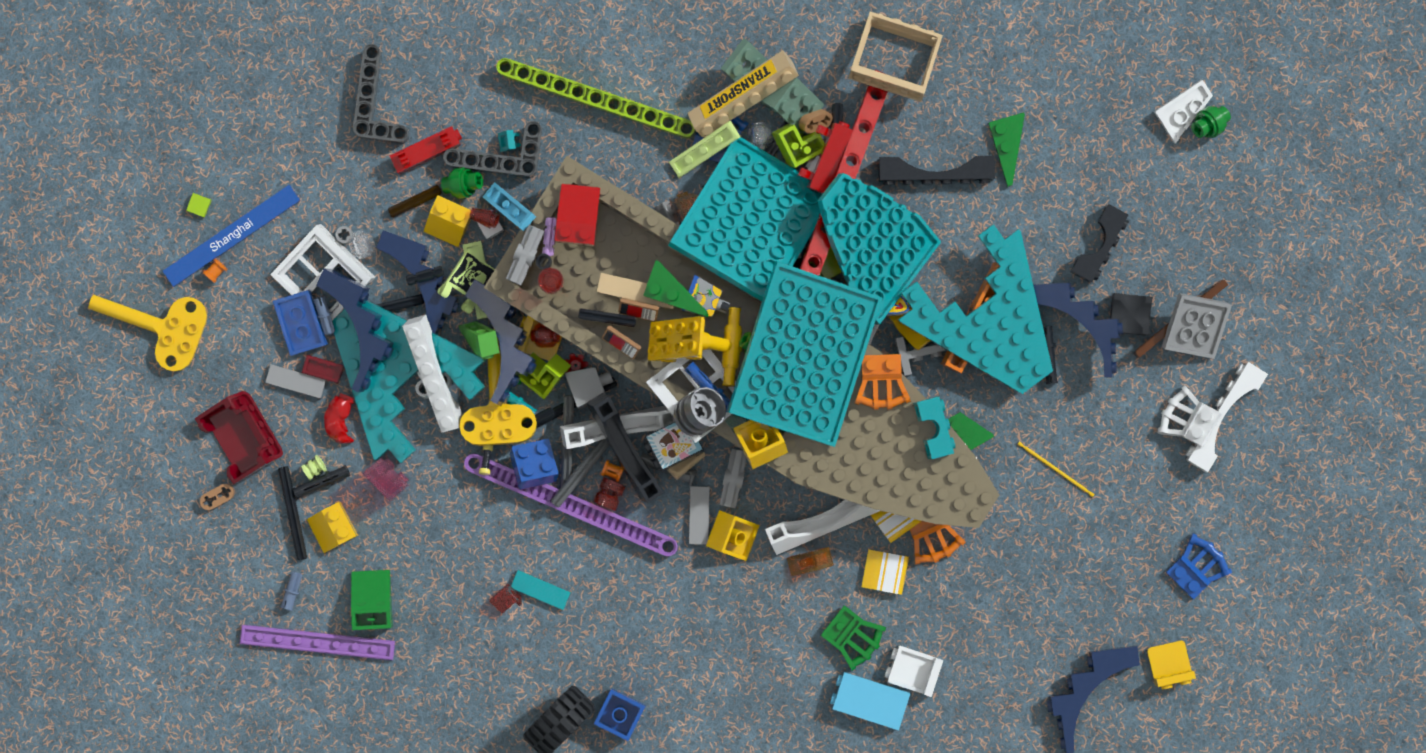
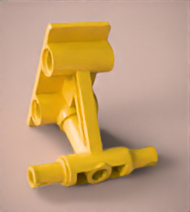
(687, 340)

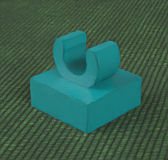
(507, 141)

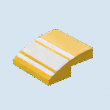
(893, 525)
(885, 572)

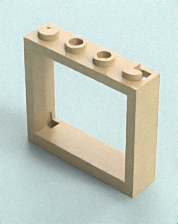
(886, 81)

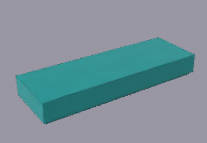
(540, 590)

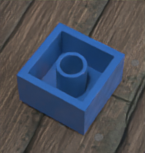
(533, 464)
(619, 714)

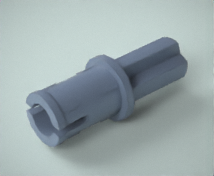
(324, 315)
(291, 591)

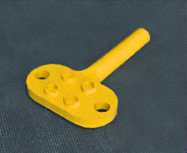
(177, 332)
(497, 423)

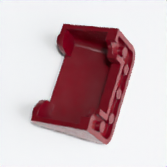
(241, 435)

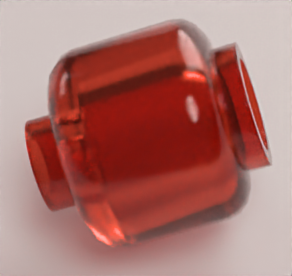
(544, 336)

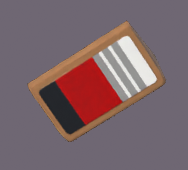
(638, 309)
(621, 342)

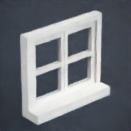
(336, 250)
(665, 395)

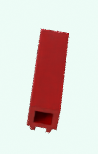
(426, 149)
(830, 156)

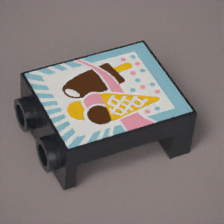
(671, 447)

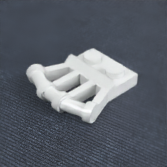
(1200, 423)

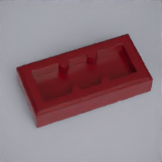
(322, 369)

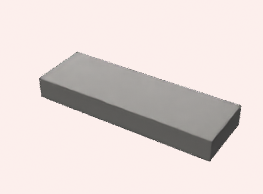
(295, 381)
(699, 515)

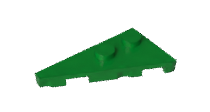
(1006, 138)
(666, 289)

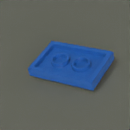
(300, 322)

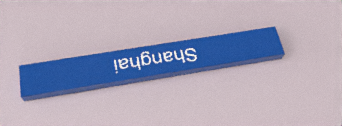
(231, 235)

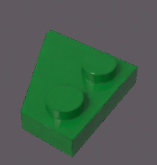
(969, 431)

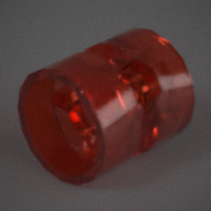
(551, 281)
(606, 500)

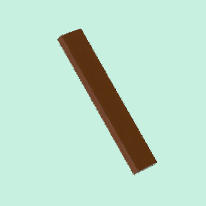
(1161, 333)

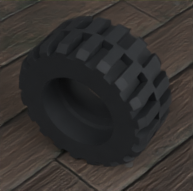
(559, 721)

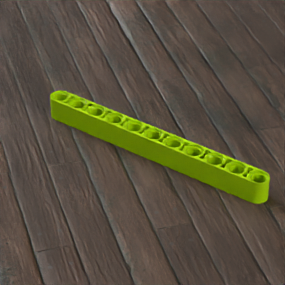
(588, 91)

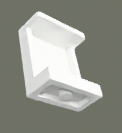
(913, 670)

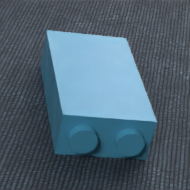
(870, 700)

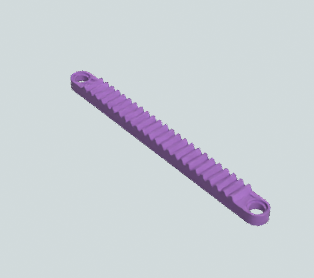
(578, 508)

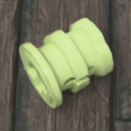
(314, 467)

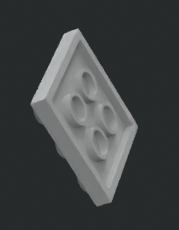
(1196, 325)

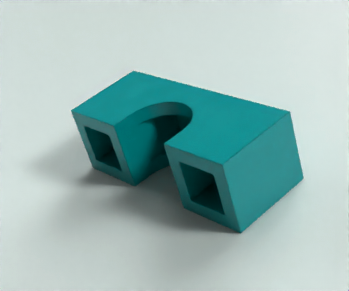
(940, 443)

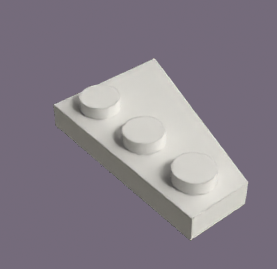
(1182, 109)

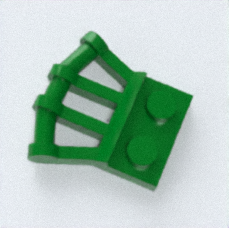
(841, 630)

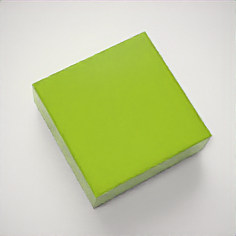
(198, 205)

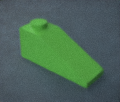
(480, 339)

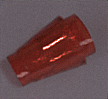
(486, 217)

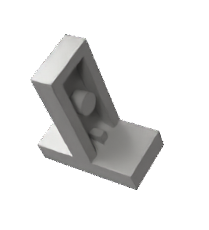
(915, 355)

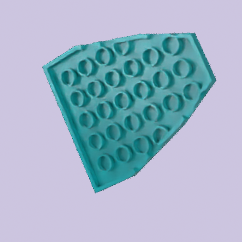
(875, 239)

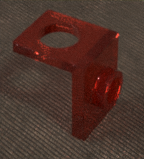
(505, 598)

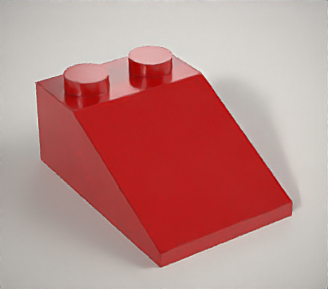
(577, 215)

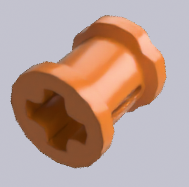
(214, 270)
(612, 470)

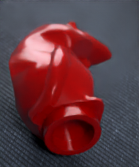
(335, 418)

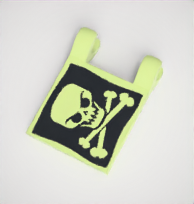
(463, 275)

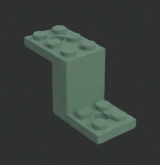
(784, 101)

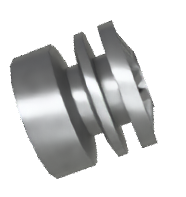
(699, 411)

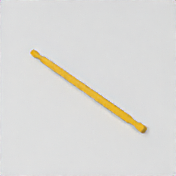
(1056, 469)

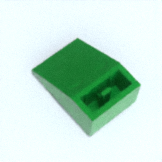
(371, 600)

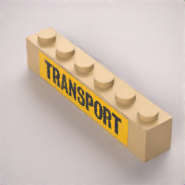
(743, 94)

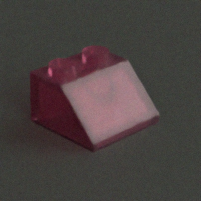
(386, 478)

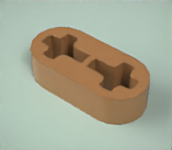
(818, 117)
(214, 493)

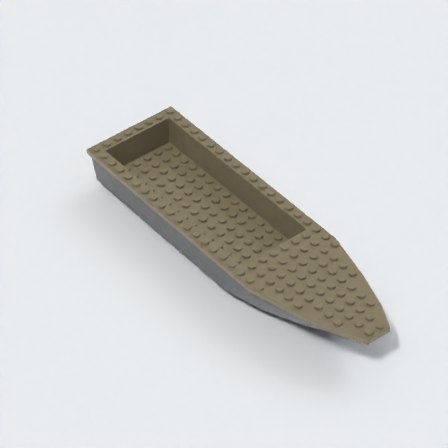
(877, 452)

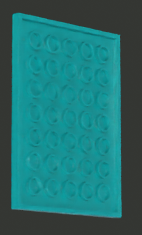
(748, 218)
(804, 354)

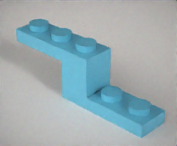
(509, 206)

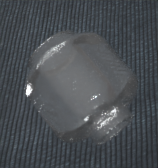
(760, 134)
(361, 244)

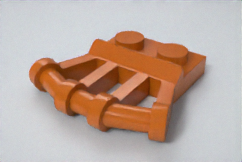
(882, 368)
(922, 530)

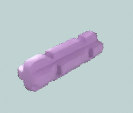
(549, 236)

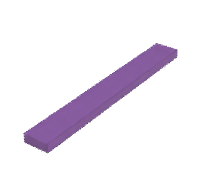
(317, 642)

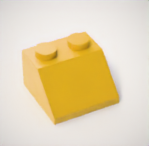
(447, 221)
(760, 442)
(332, 527)
(732, 535)

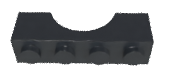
(1111, 222)

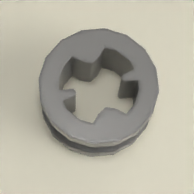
(339, 231)

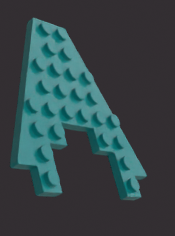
(1003, 332)
(378, 403)

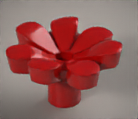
(576, 360)

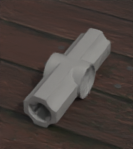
(525, 255)
(733, 478)

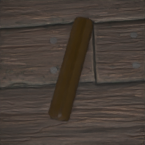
(414, 201)

